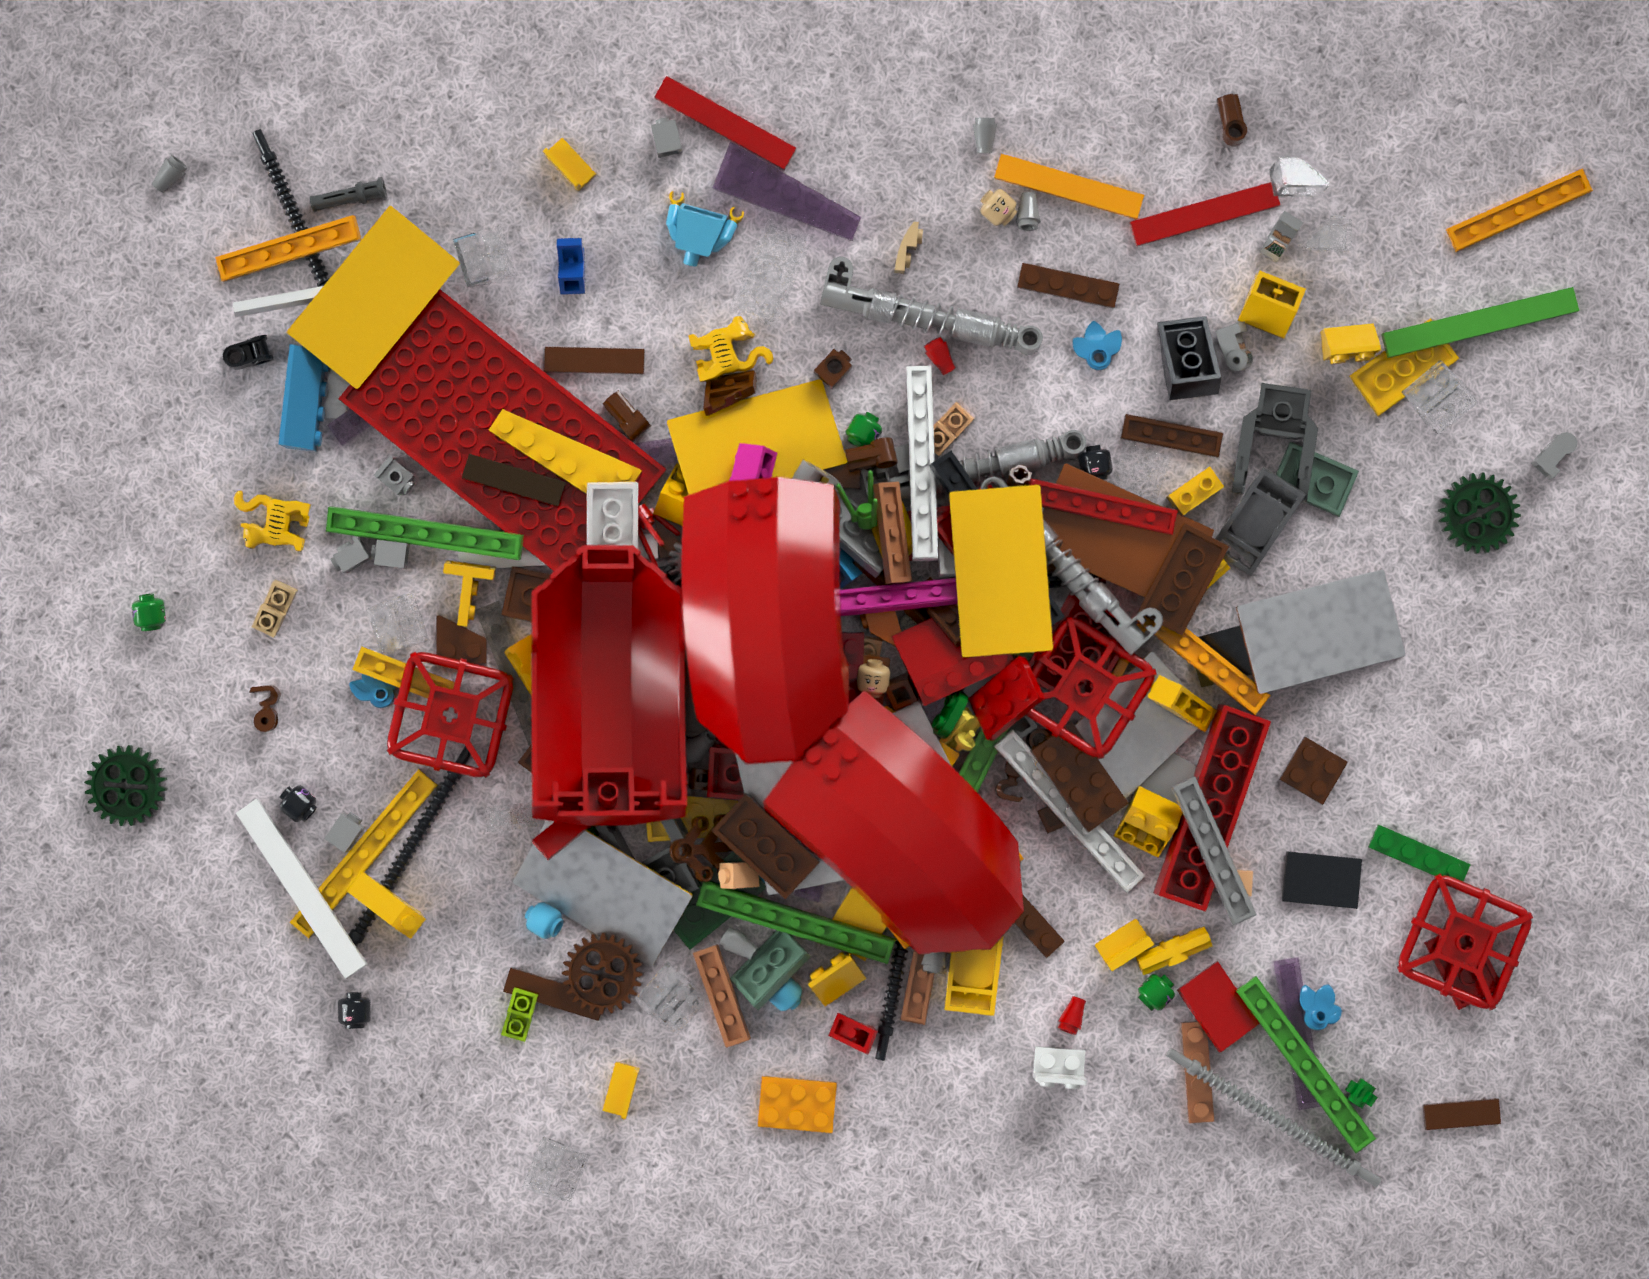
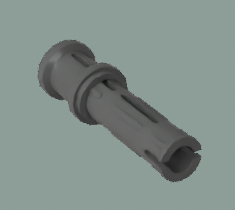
(361, 192)

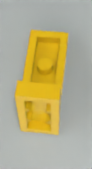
(469, 585)

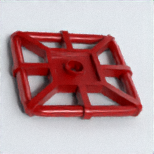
(1101, 683)
(464, 705)
(1450, 949)

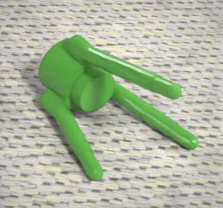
(867, 512)

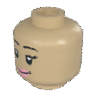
(998, 207)
(873, 678)

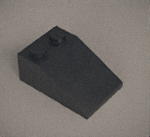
(1188, 358)

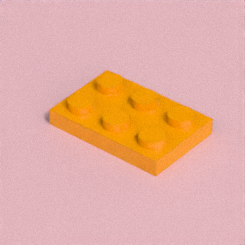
(797, 1104)

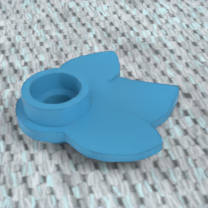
(1096, 342)
(367, 689)
(1321, 1005)

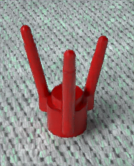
(645, 521)

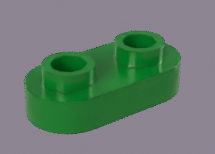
(953, 708)

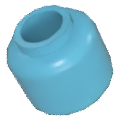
(544, 920)
(787, 996)

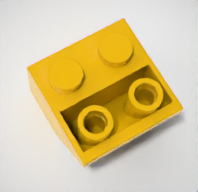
(1271, 304)
(1349, 342)
(672, 497)
(1149, 821)
(835, 979)

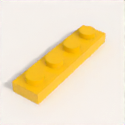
(391, 672)

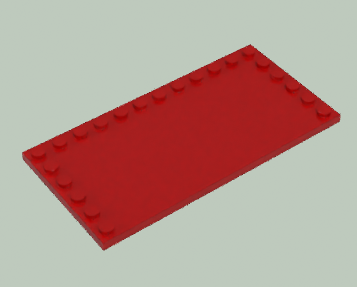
(443, 393)

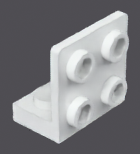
(1059, 1066)

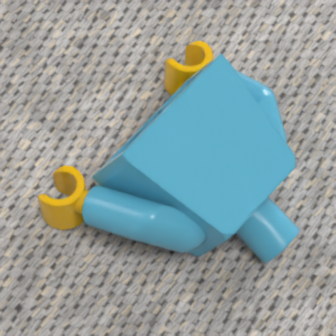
(699, 229)

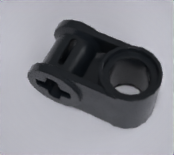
(249, 352)

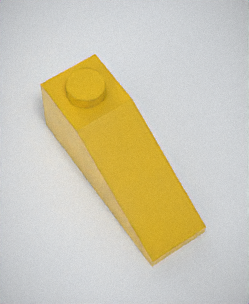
(1182, 703)
(386, 904)

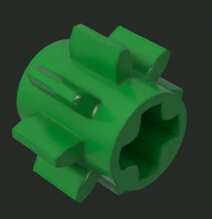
(1361, 1093)

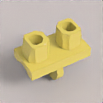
(963, 732)

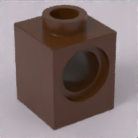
(829, 378)

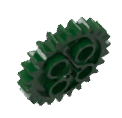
(1488, 533)
(124, 807)

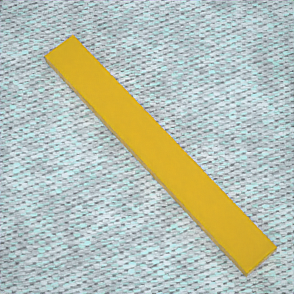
(371, 843)

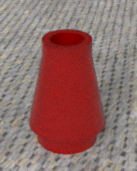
(939, 354)
(1072, 1017)

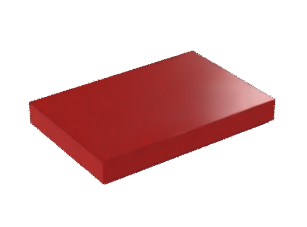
(1464, 979)
(1217, 1006)

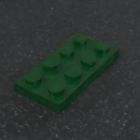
(699, 922)

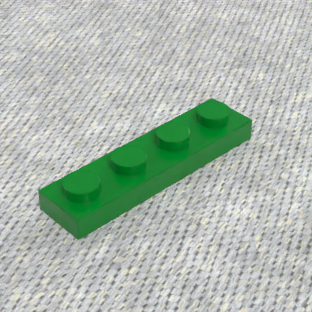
(1417, 854)

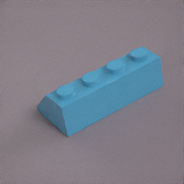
(303, 400)

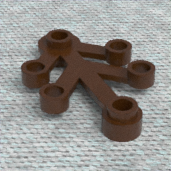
(707, 848)

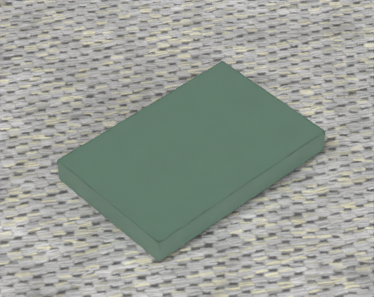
(1328, 483)
(770, 968)

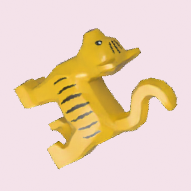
(722, 351)
(278, 521)

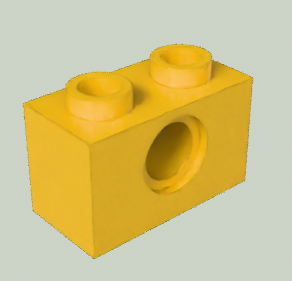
(1195, 491)

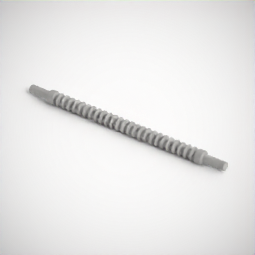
(1352, 1166)

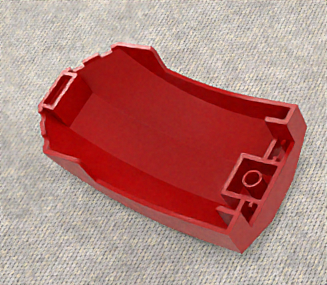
(764, 614)
(608, 691)
(903, 832)

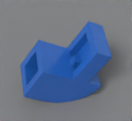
(571, 266)

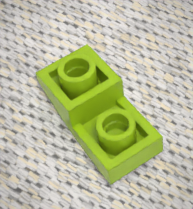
(519, 1014)

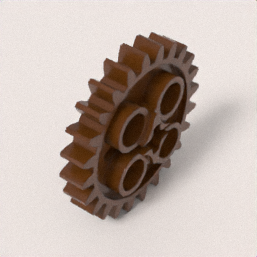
(608, 951)

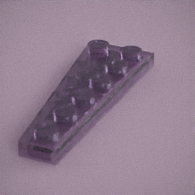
(765, 186)

